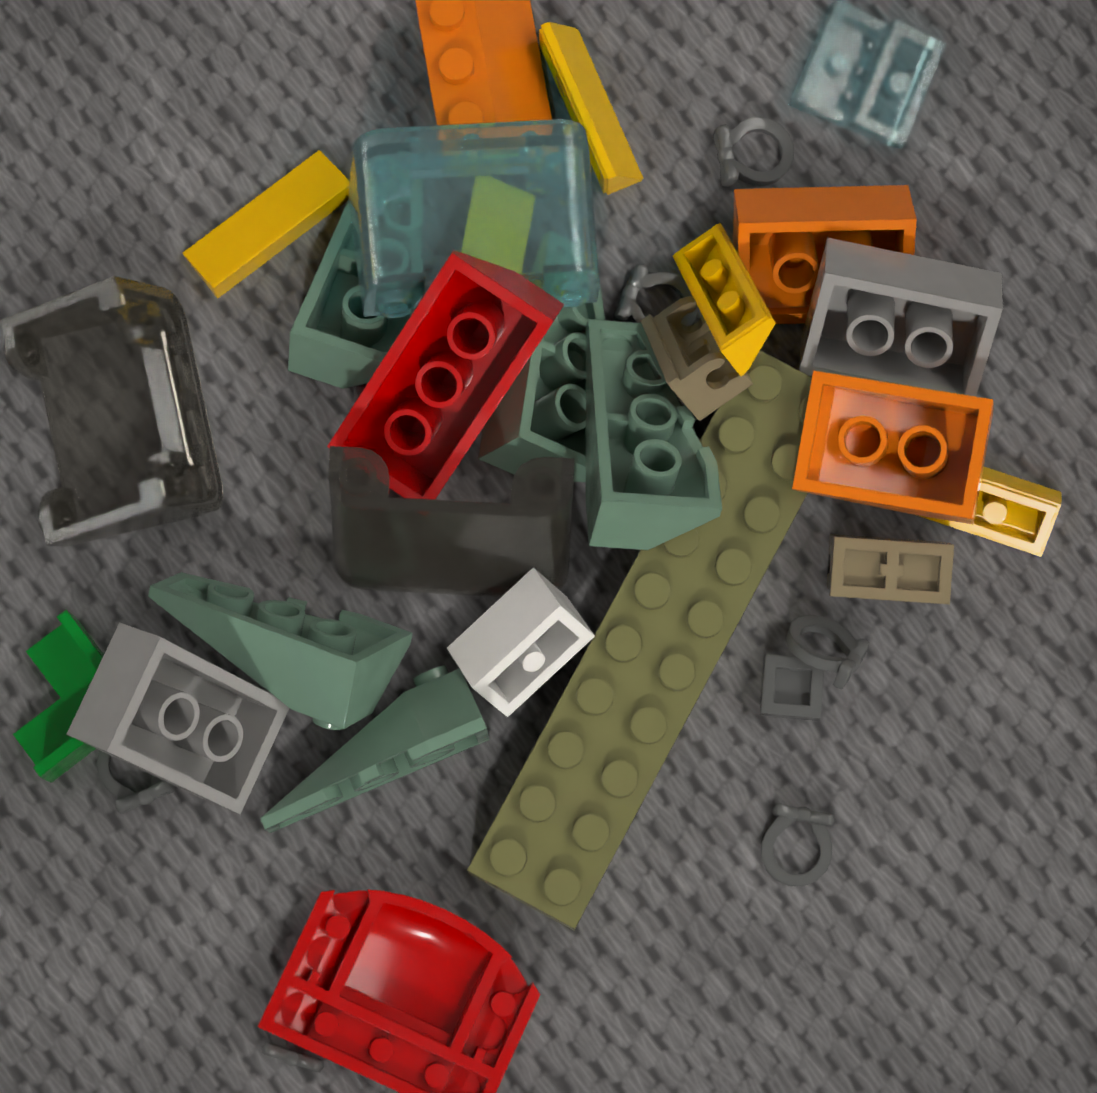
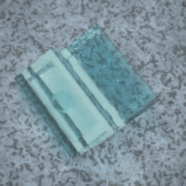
(867, 74)

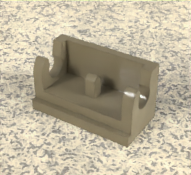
(692, 360)
(890, 569)

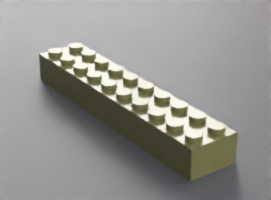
(649, 662)

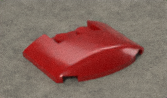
(402, 994)

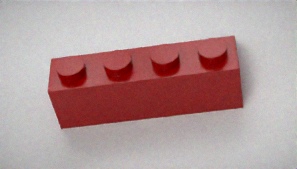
(448, 372)

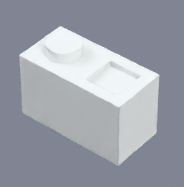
(520, 642)

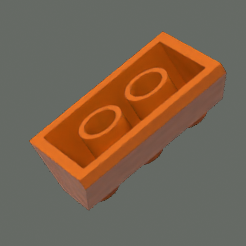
(482, 61)
(786, 230)

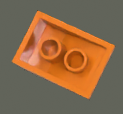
(894, 446)

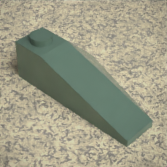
(330, 333)
(547, 401)
(642, 455)
(305, 661)
(408, 735)

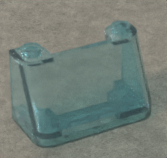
(481, 189)

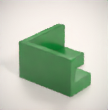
(69, 663)

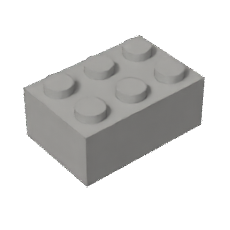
(900, 318)
(178, 718)

